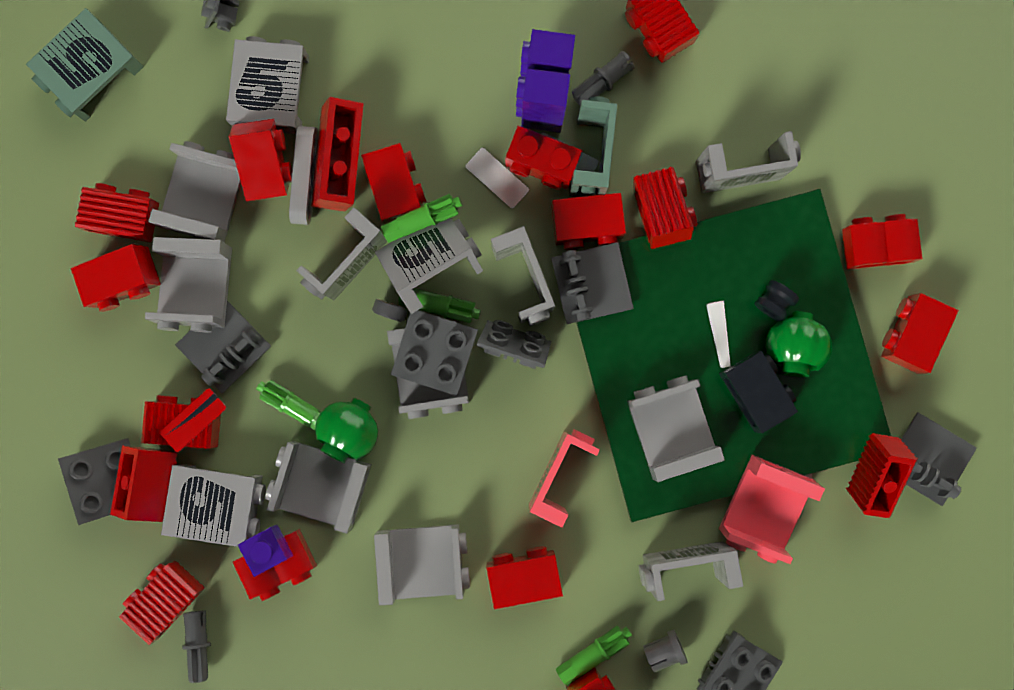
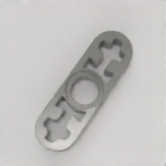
(303, 175)

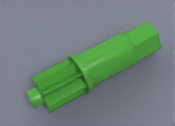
(423, 217)
(446, 306)
(287, 402)
(594, 654)

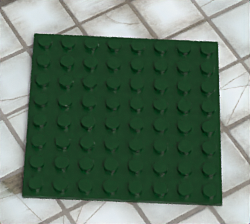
(672, 337)

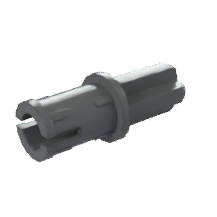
(603, 78)
(196, 645)

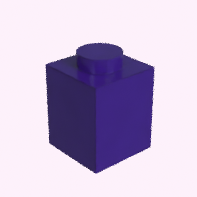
(265, 550)

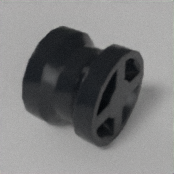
(776, 301)

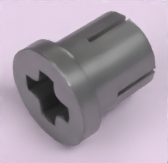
(665, 652)

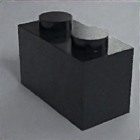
(759, 391)

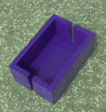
(544, 80)

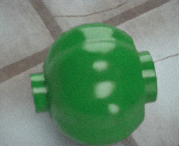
(799, 345)
(346, 430)

